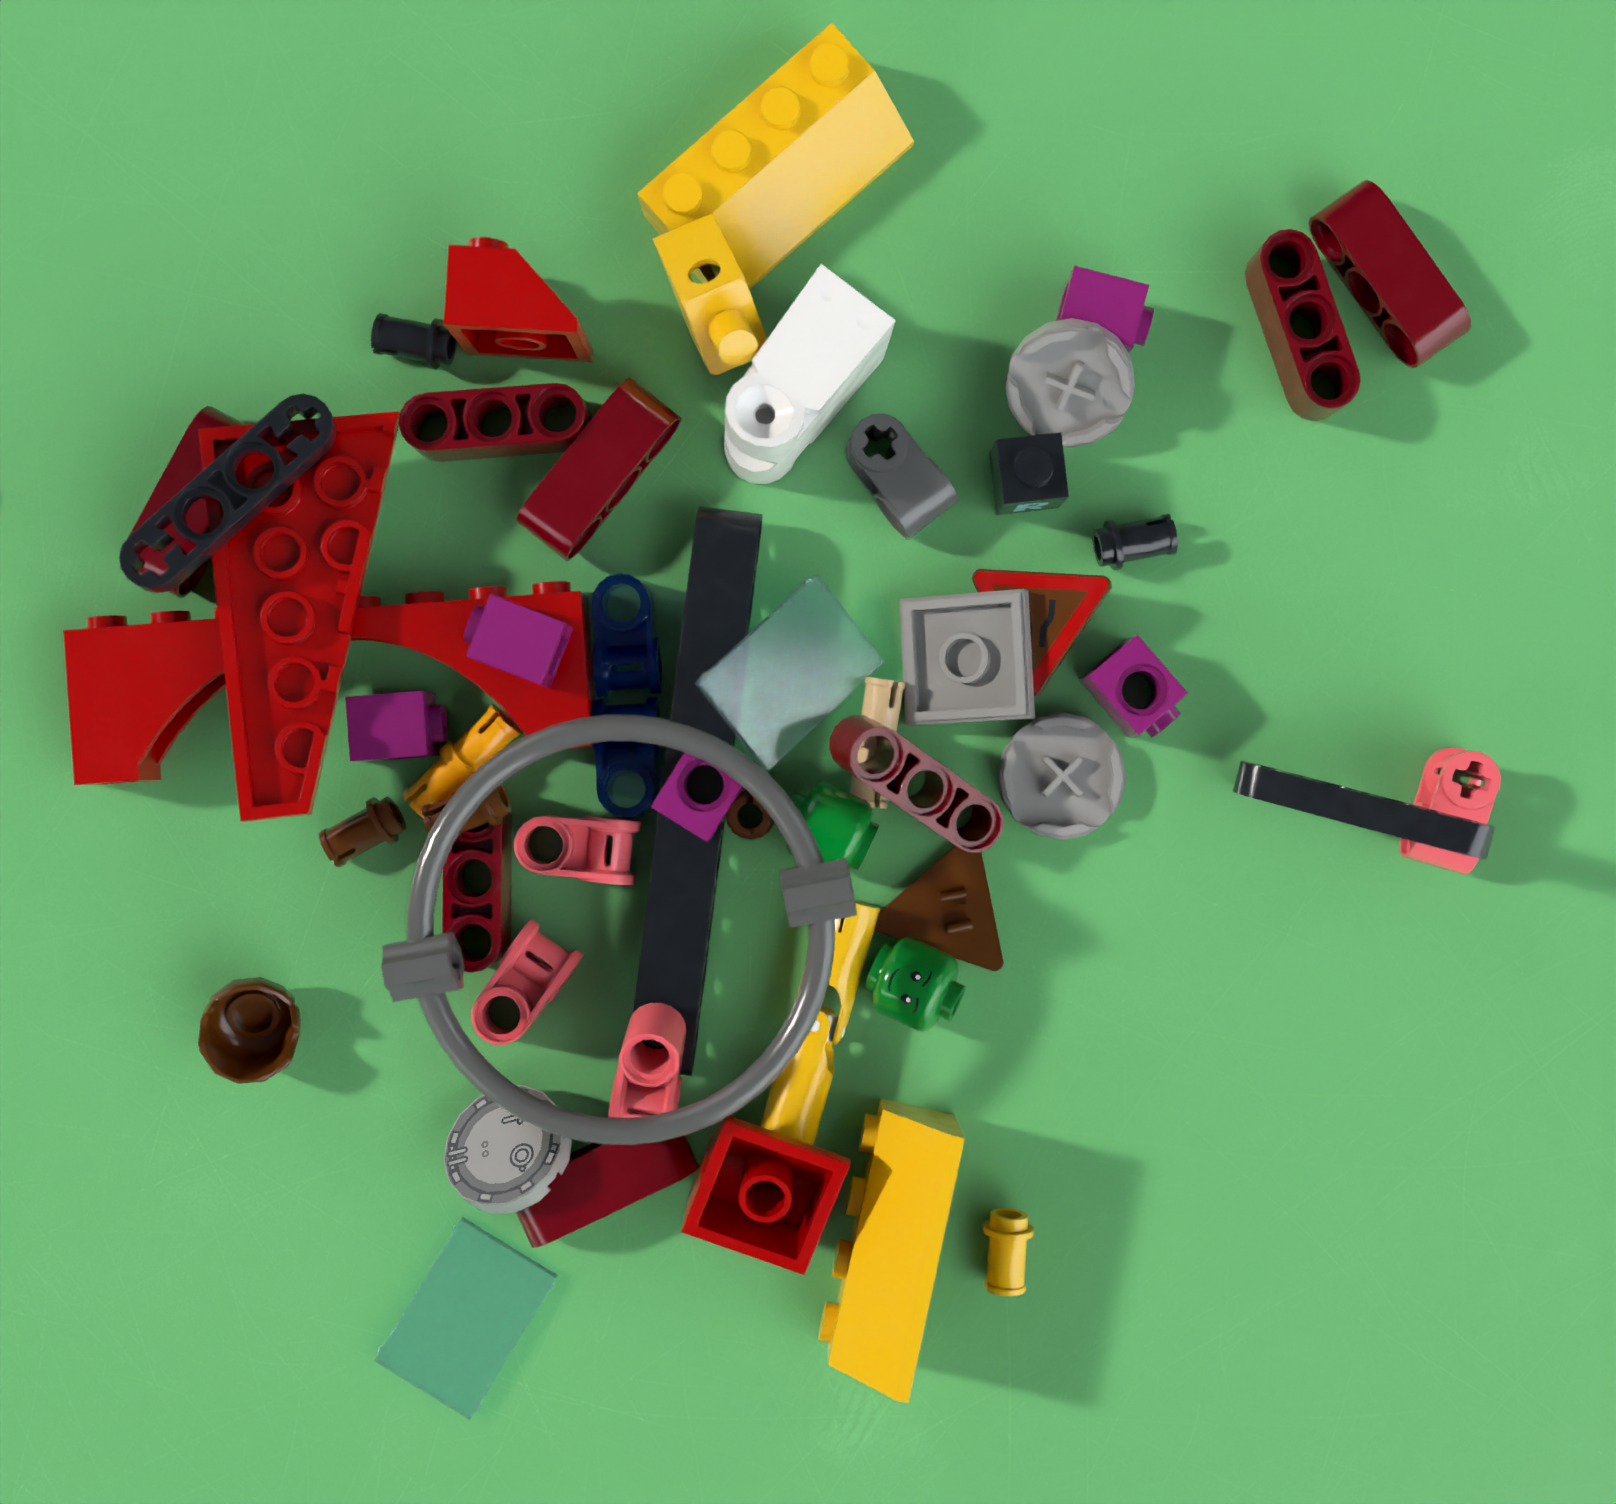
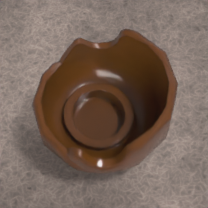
(249, 1030)

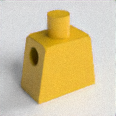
(716, 312)

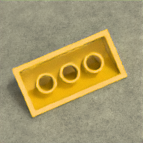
(784, 157)
(892, 1246)

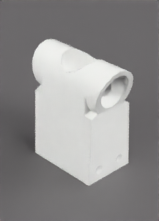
(803, 376)

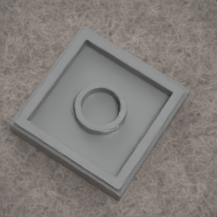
(967, 657)

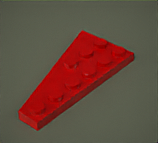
(292, 602)

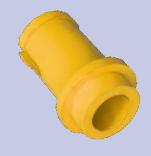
(1007, 1247)

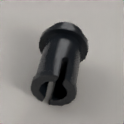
(413, 340)
(1134, 541)

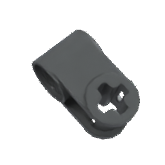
(908, 484)

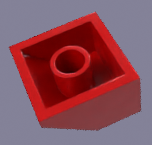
(505, 308)
(763, 1194)

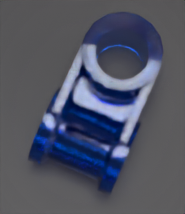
(625, 641)
(622, 757)

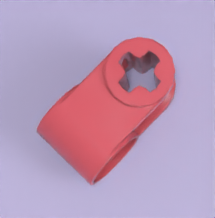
(1444, 795)
(583, 848)
(524, 981)
(648, 1077)

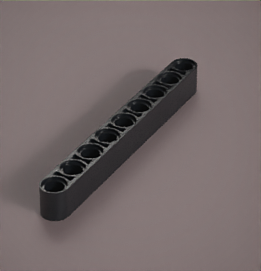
(682, 863)

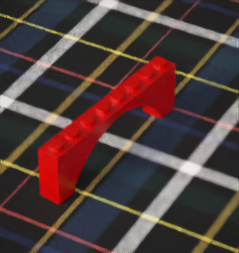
(146, 682)

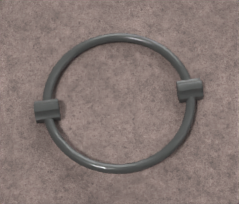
(434, 964)

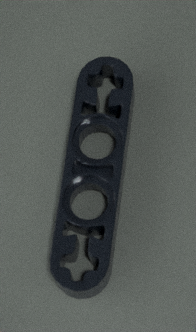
(221, 484)
(1364, 809)

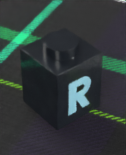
(1028, 473)

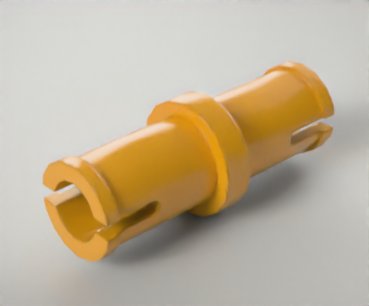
(462, 758)

